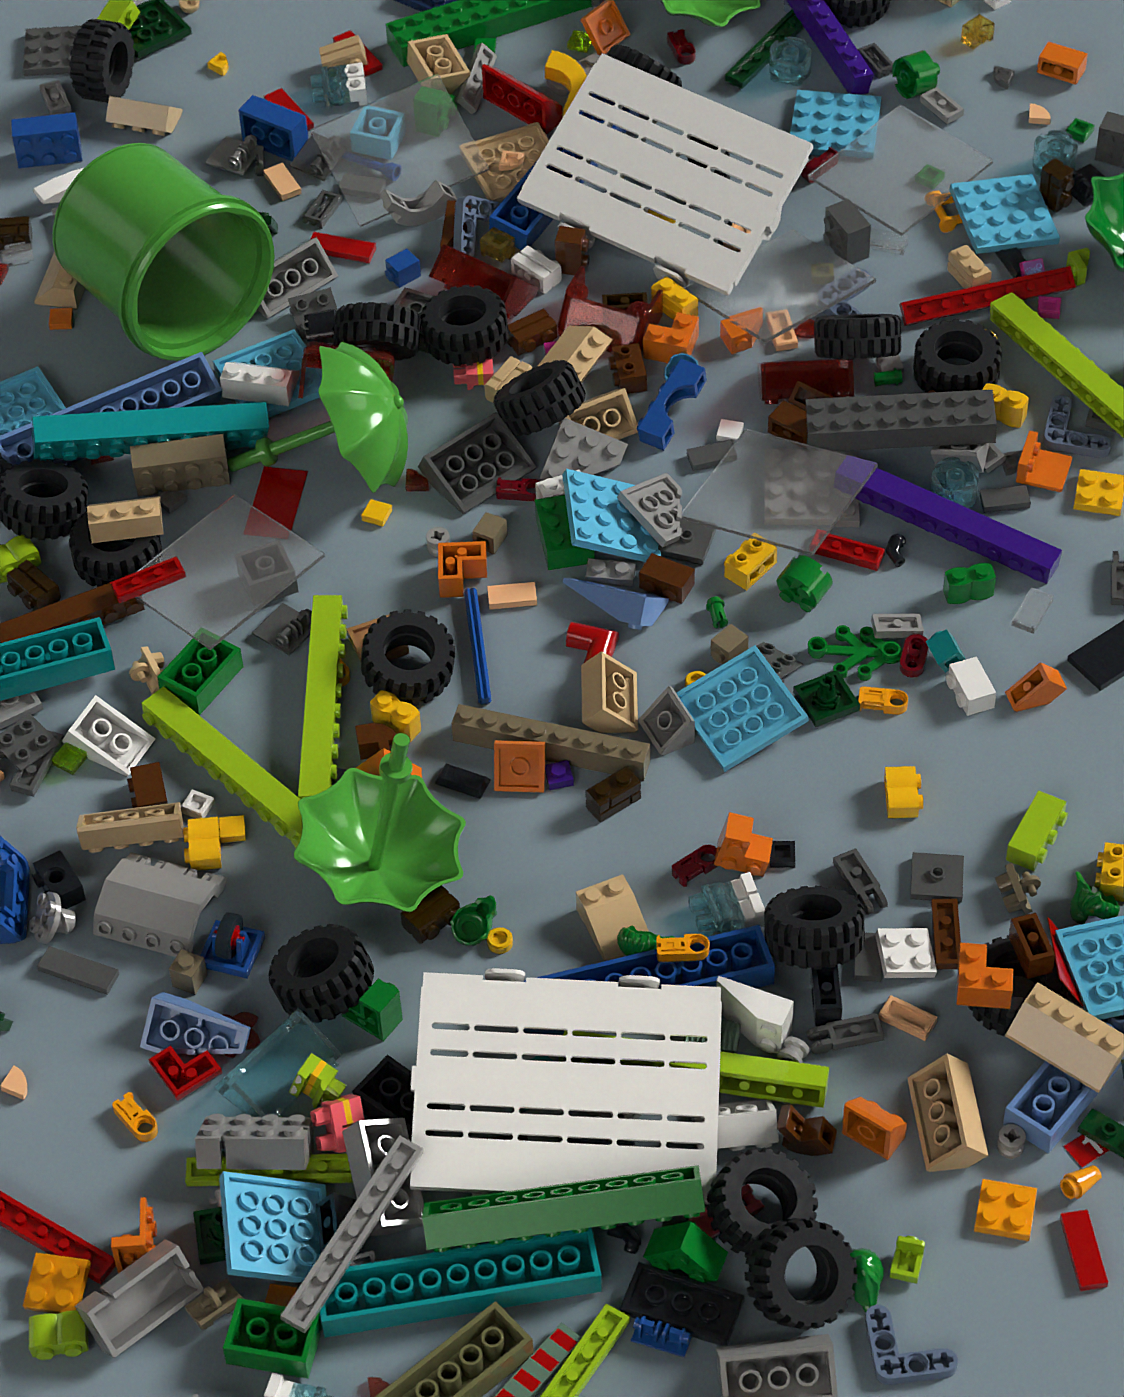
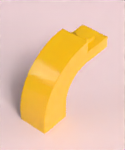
(567, 72)

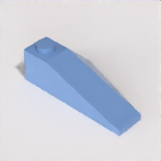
(629, 606)
(191, 1028)

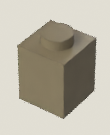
(492, 530)
(728, 644)
(188, 971)

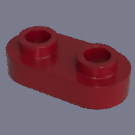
(912, 657)

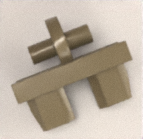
(1018, 899)
(213, 1303)

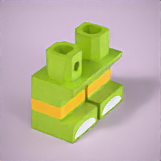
(317, 1081)

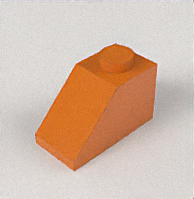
(735, 337)
(1036, 688)

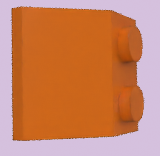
(873, 1127)

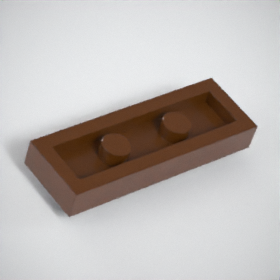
(946, 932)

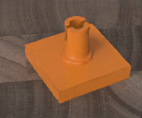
(605, 26)
(519, 766)

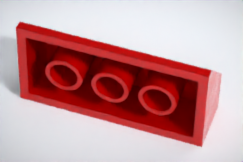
(520, 99)

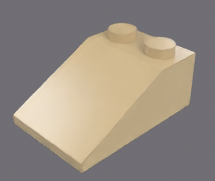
(606, 910)

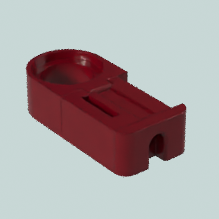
(679, 45)
(814, 163)
(516, 489)
(694, 865)

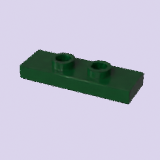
(1103, 1131)

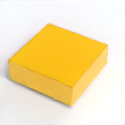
(376, 512)
(232, 828)

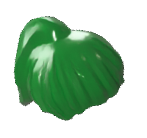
(1091, 902)
(474, 921)
(633, 941)
(869, 1277)

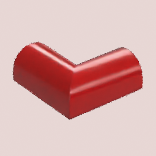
(591, 639)
(187, 1077)

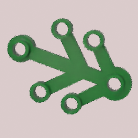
(885, 652)

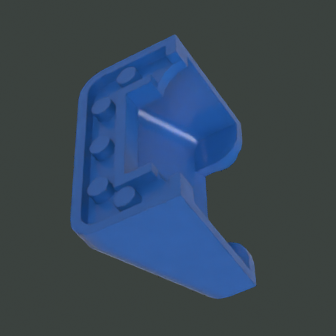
(13, 894)

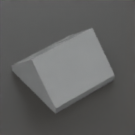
(971, 452)
(668, 723)

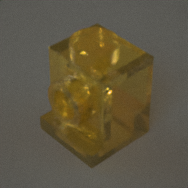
(977, 31)
(497, 245)

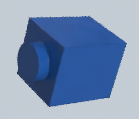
(402, 268)

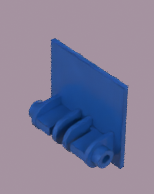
(660, 1338)

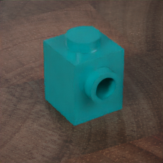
(945, 649)

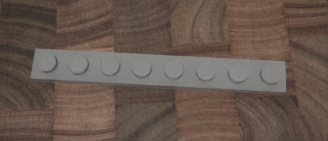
(351, 1234)

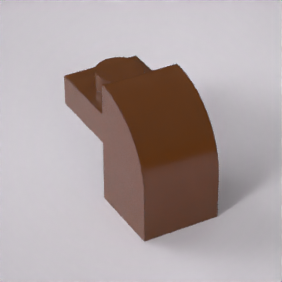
(373, 738)
(805, 1136)

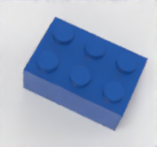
(274, 126)
(46, 140)

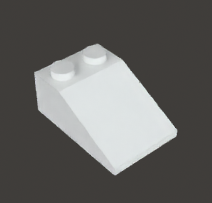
(109, 737)
(761, 1015)

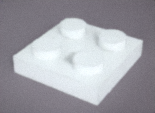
(906, 953)

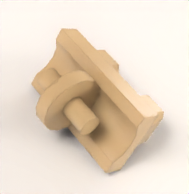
(148, 668)

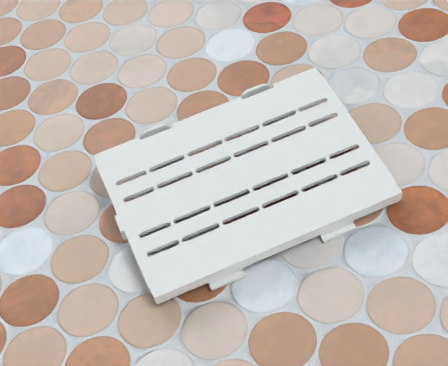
(678, 251)
(567, 1005)

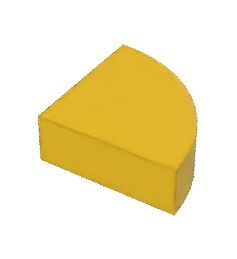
(218, 64)

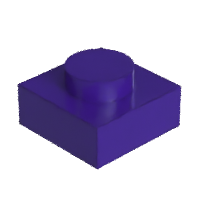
(559, 775)

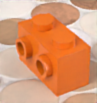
(1062, 63)

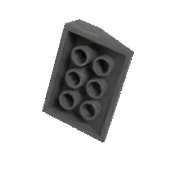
(471, 463)

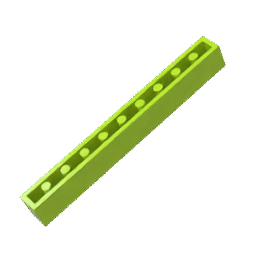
(1060, 359)
(322, 695)
(225, 762)
(749, 1075)

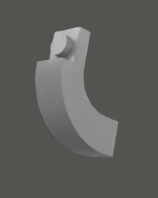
(419, 209)

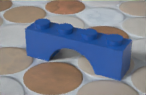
(683, 382)

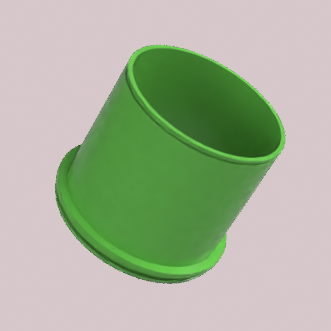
(163, 250)

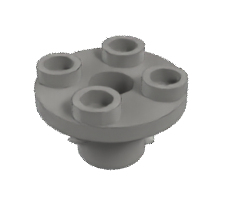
(51, 918)

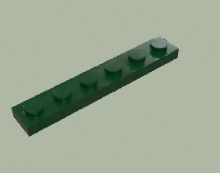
(759, 54)

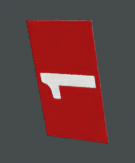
(1085, 1150)

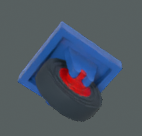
(232, 946)

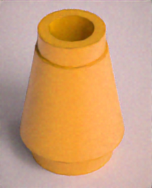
(1079, 1182)

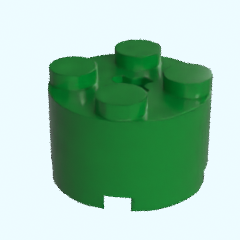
(915, 74)
(803, 582)

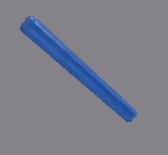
(477, 646)

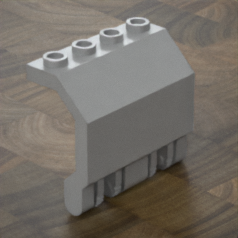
(153, 904)

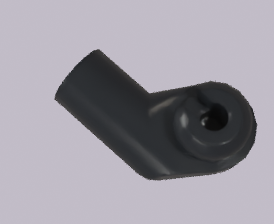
(892, 550)
(628, 1235)

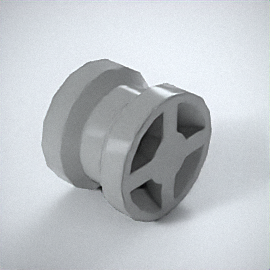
(435, 536)
(793, 1050)
(1006, 1145)

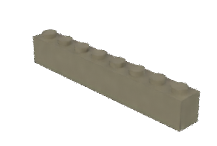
(562, 743)

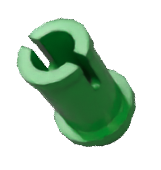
(888, 377)
(716, 609)

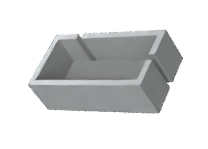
(255, 1142)
(139, 1298)

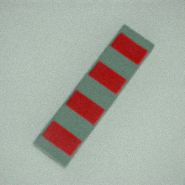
(541, 1364)

